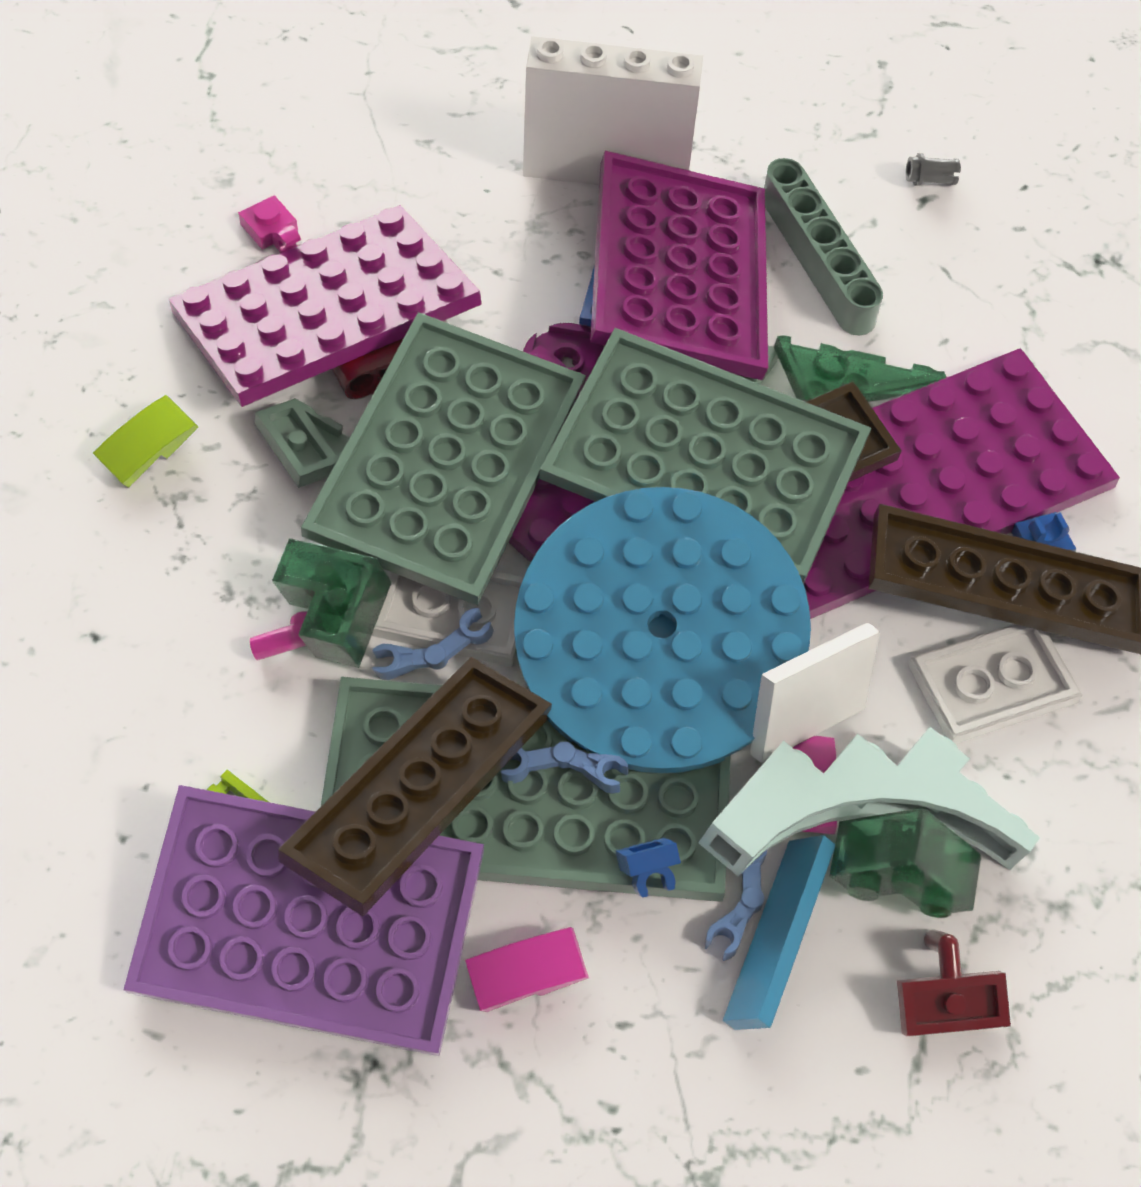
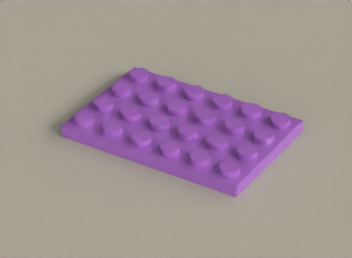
(264, 944)

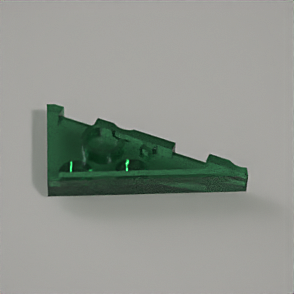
(823, 370)

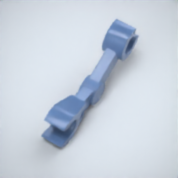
(436, 655)
(566, 756)
(751, 902)

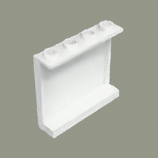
(606, 99)

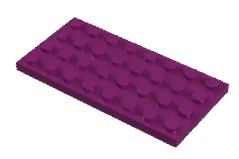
(973, 452)

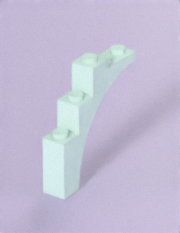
(862, 782)

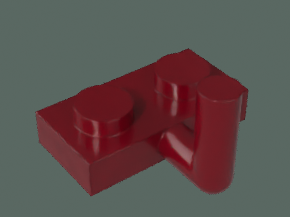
(953, 999)

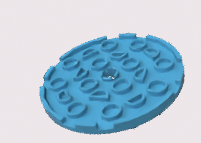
(615, 570)

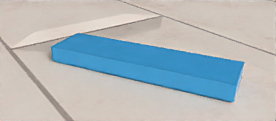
(779, 934)

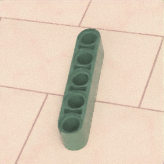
(822, 247)

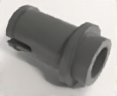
(932, 170)

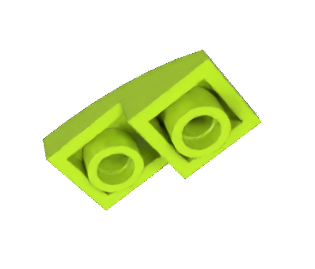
(144, 438)

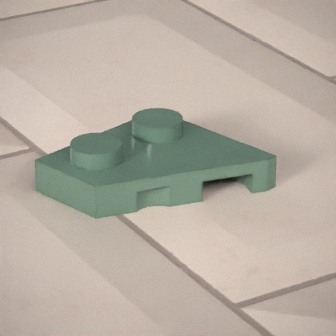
(302, 440)

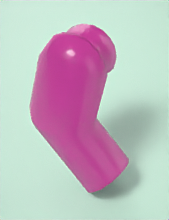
(279, 640)

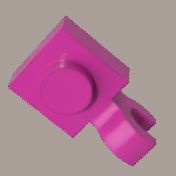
(270, 224)

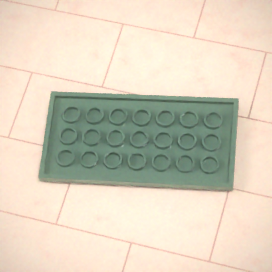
(555, 821)

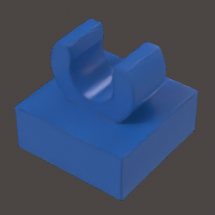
(1045, 529)
(647, 859)

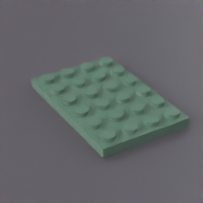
(687, 425)
(444, 458)

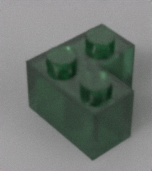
(341, 597)
(908, 856)

